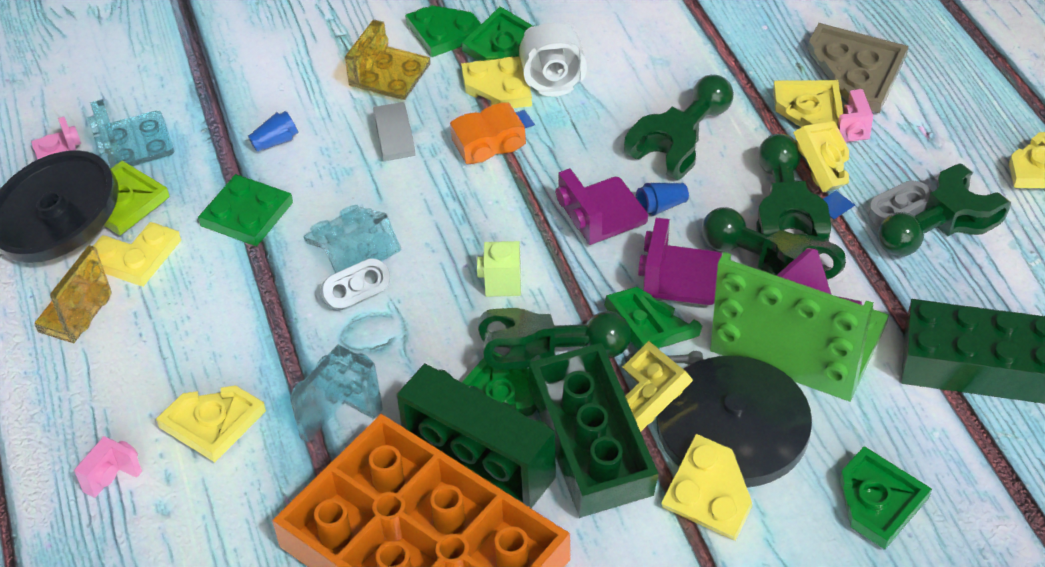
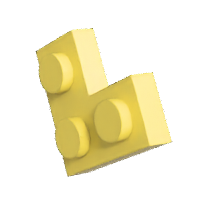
(142, 258)
(658, 383)

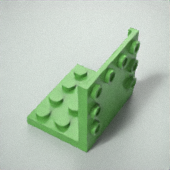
(794, 328)

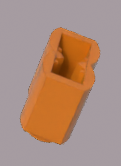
(488, 133)

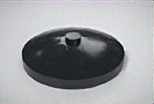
(55, 205)
(743, 408)

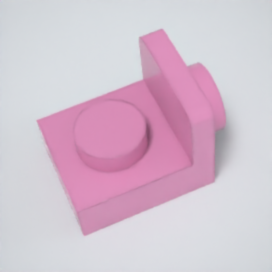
(857, 118)
(58, 142)
(104, 462)

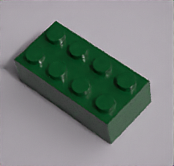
(974, 351)
(593, 428)
(480, 433)

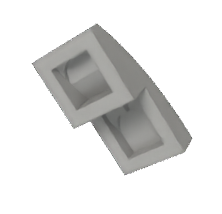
(394, 131)

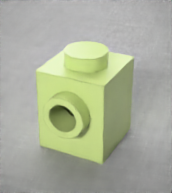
(500, 268)

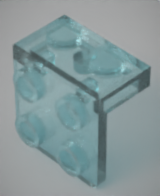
(130, 139)
(354, 237)
(336, 380)

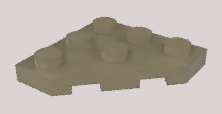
(858, 62)

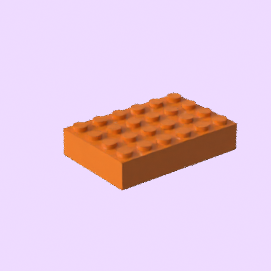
(412, 506)

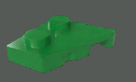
(650, 319)

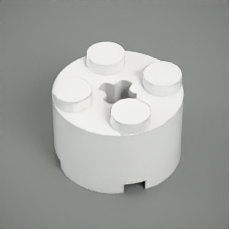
(552, 58)

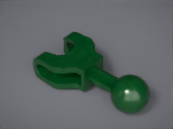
(678, 131)
(789, 201)
(948, 208)
(726, 230)
(534, 336)

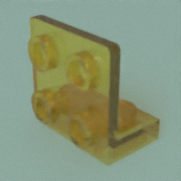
(381, 68)
(76, 299)

